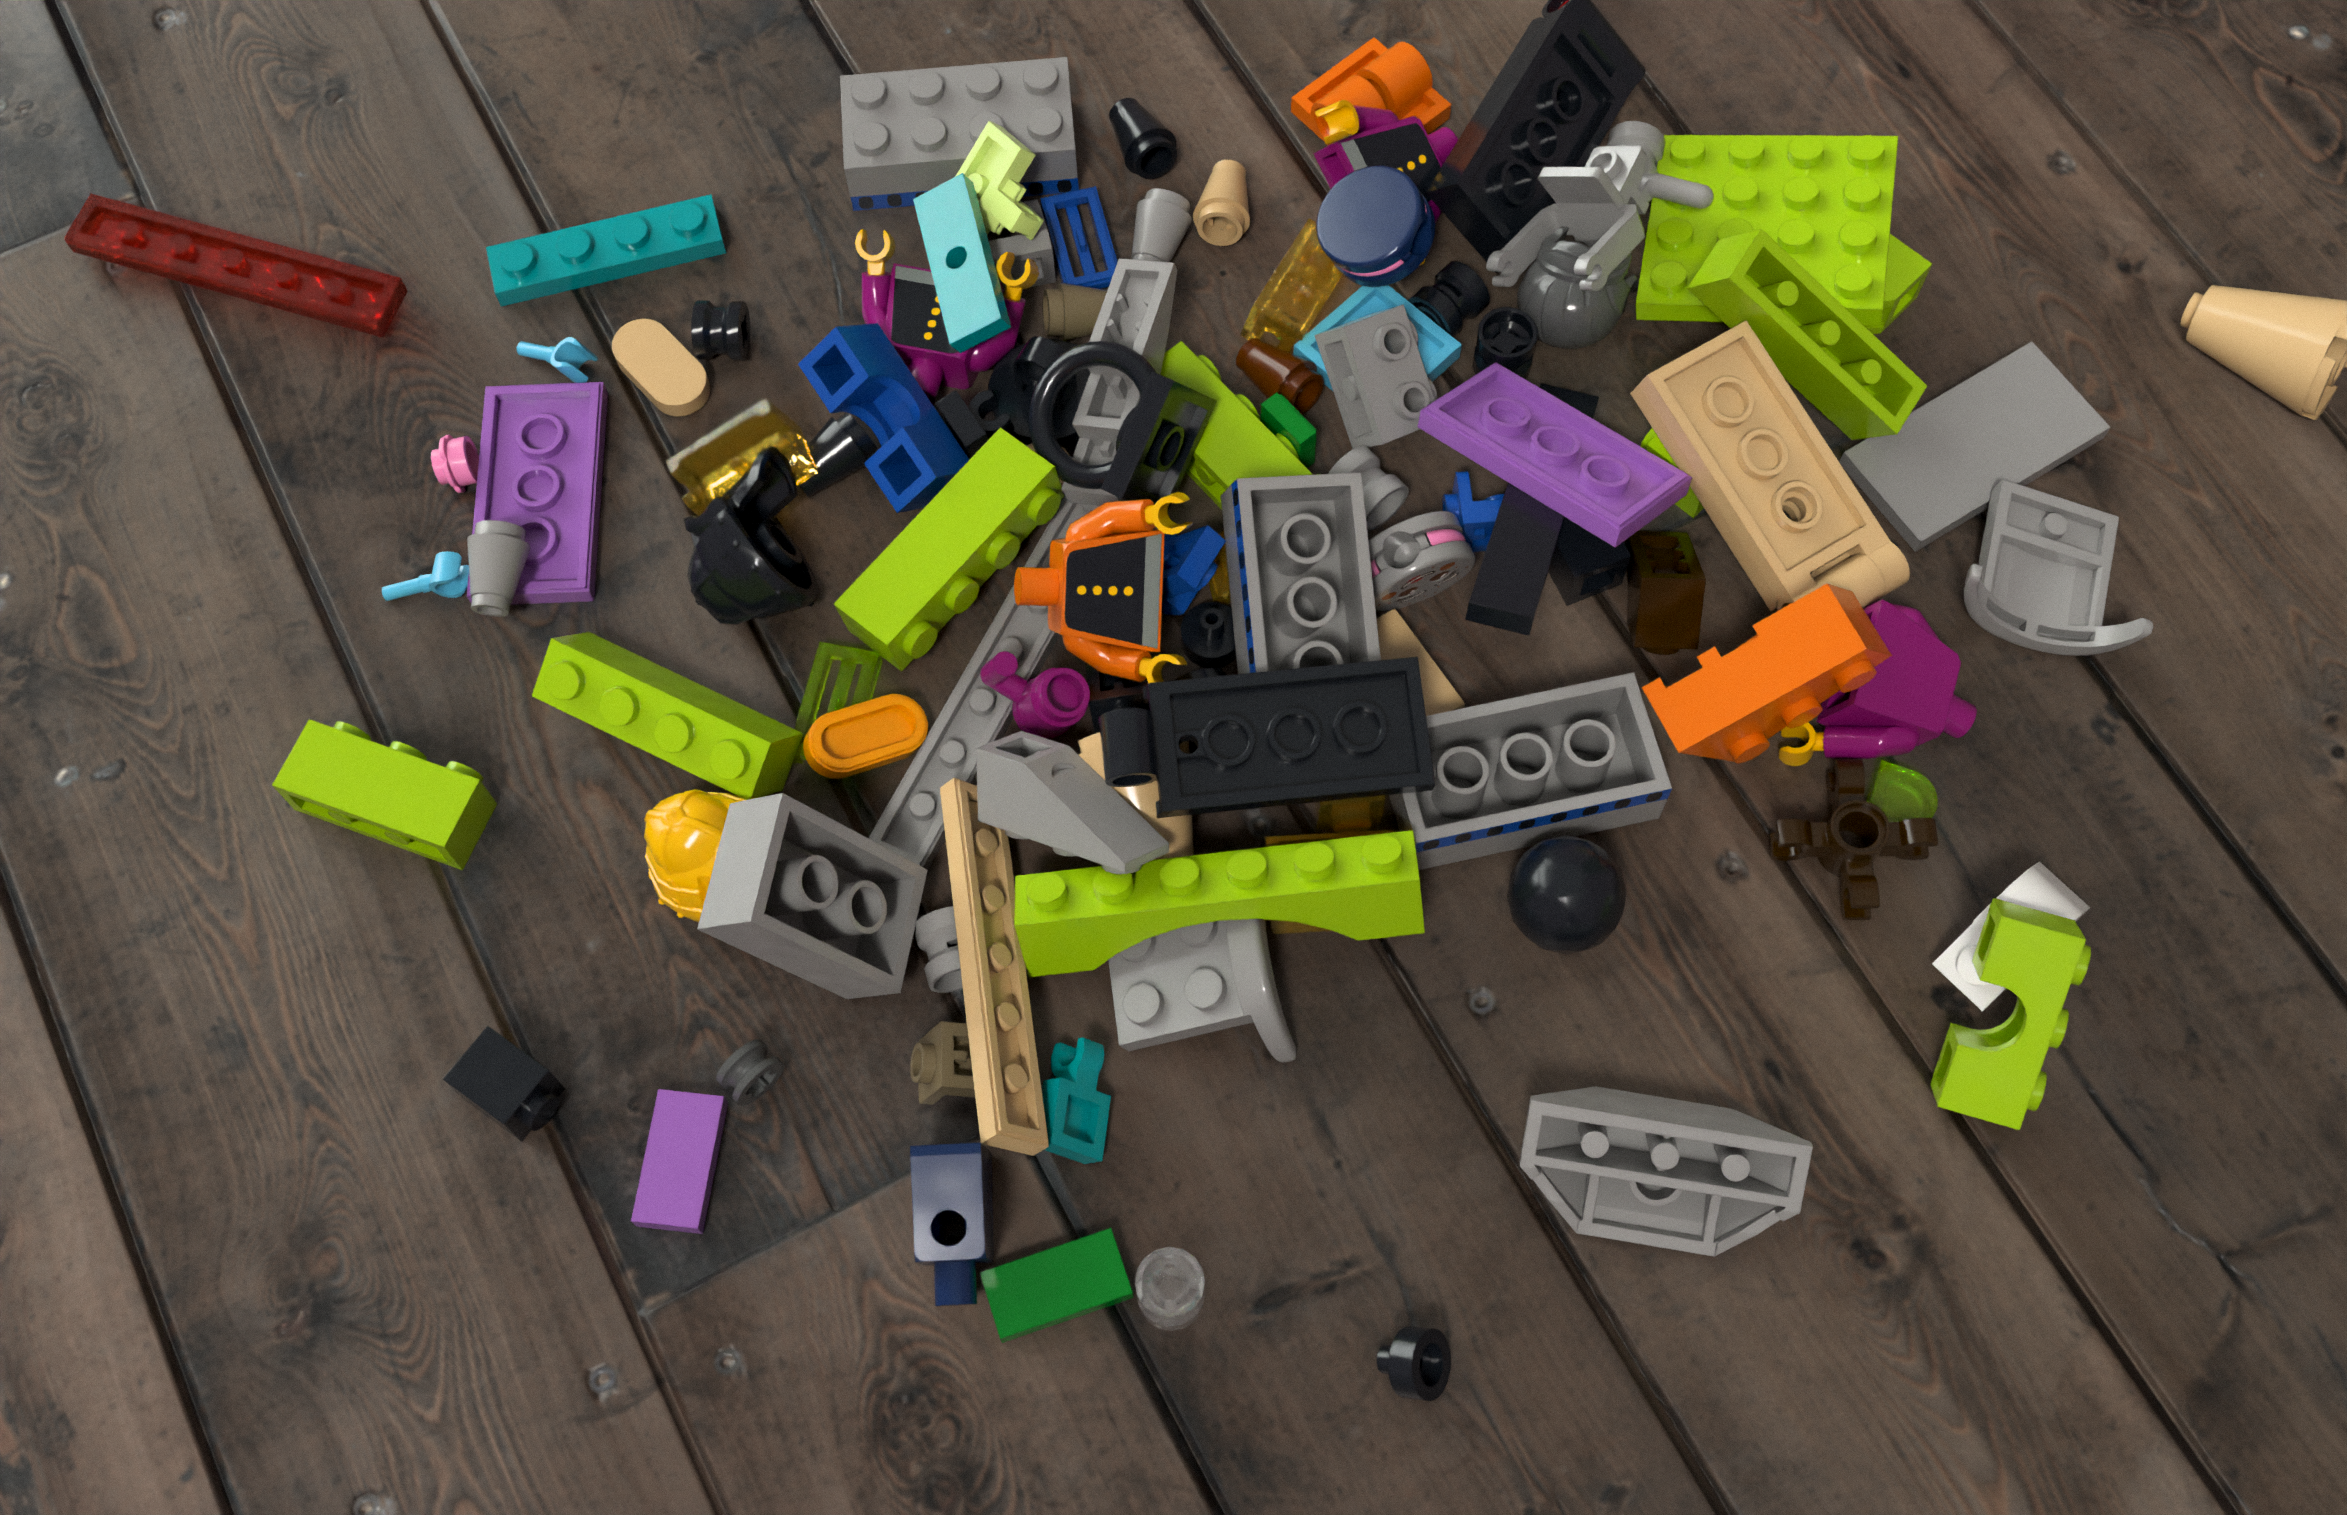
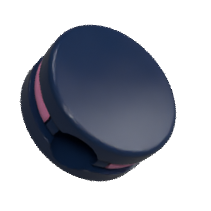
(1375, 226)

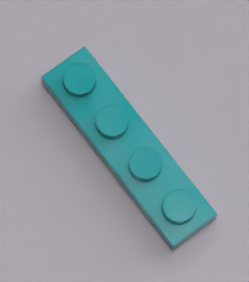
(605, 250)

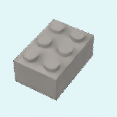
(813, 897)

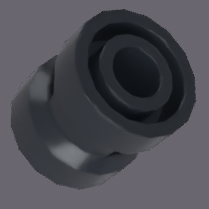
(1455, 296)
(1506, 338)

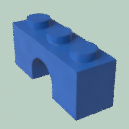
(865, 376)

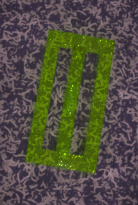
(849, 658)

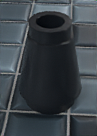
(1143, 140)
(837, 452)

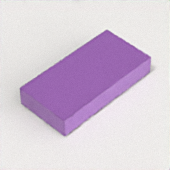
(680, 1161)

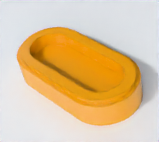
(865, 736)

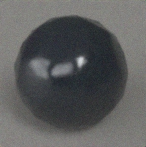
(1566, 894)

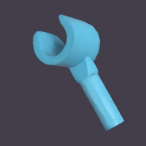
(565, 357)
(446, 580)

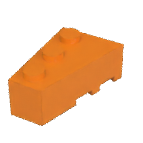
(1771, 679)

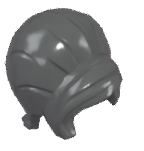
(1558, 306)

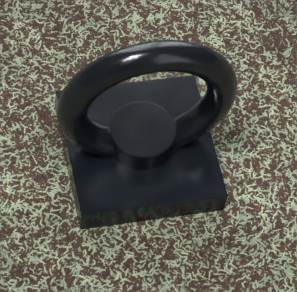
(1153, 439)

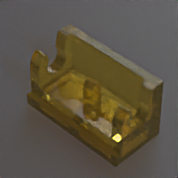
(1294, 292)
(727, 453)

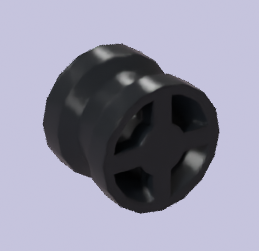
(720, 330)

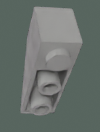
(1055, 798)

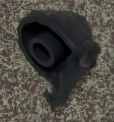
(741, 552)

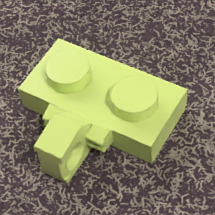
(996, 169)

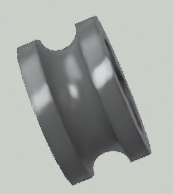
(750, 1072)

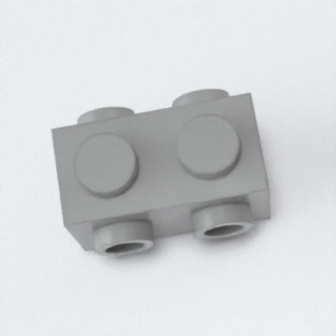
(1377, 376)

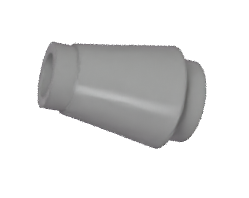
(1160, 225)
(495, 565)

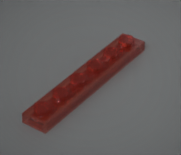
(236, 265)

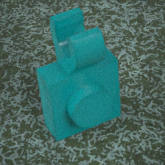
(1072, 1105)

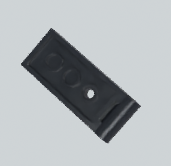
(1539, 113)

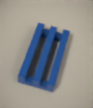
(1069, 202)

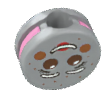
(1418, 559)

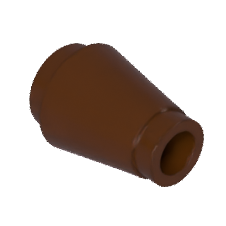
(1280, 372)

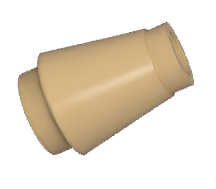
(1223, 205)

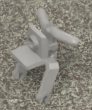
(1600, 209)

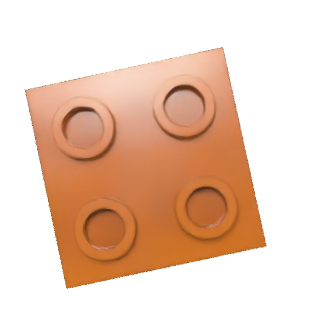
(1379, 79)

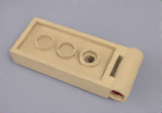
(1759, 454)

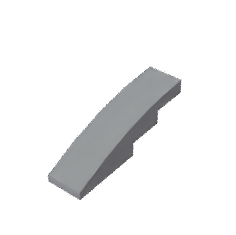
(1136, 316)

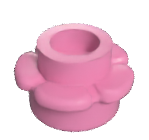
(455, 462)

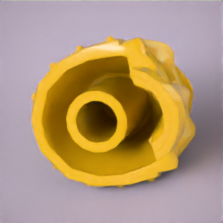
(683, 846)

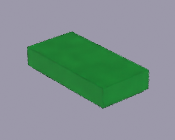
(1056, 1285)

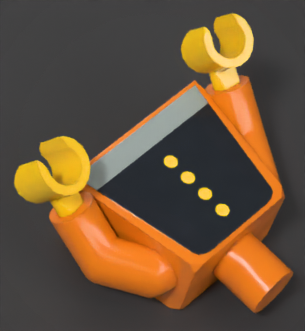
(1108, 587)

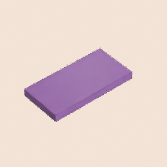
(1555, 453)
(545, 474)

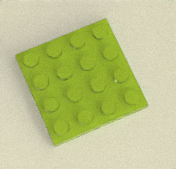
(1811, 193)

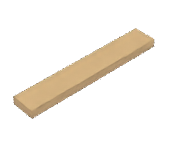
(993, 977)

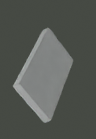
(1955, 449)

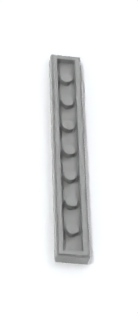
(972, 715)

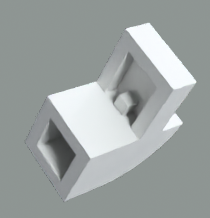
(2033, 889)

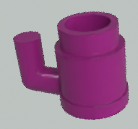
(1043, 704)

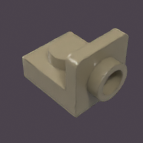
(943, 1063)

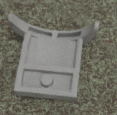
(2046, 575)
(1199, 984)

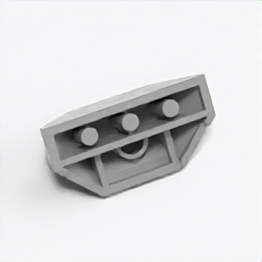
(1662, 1168)

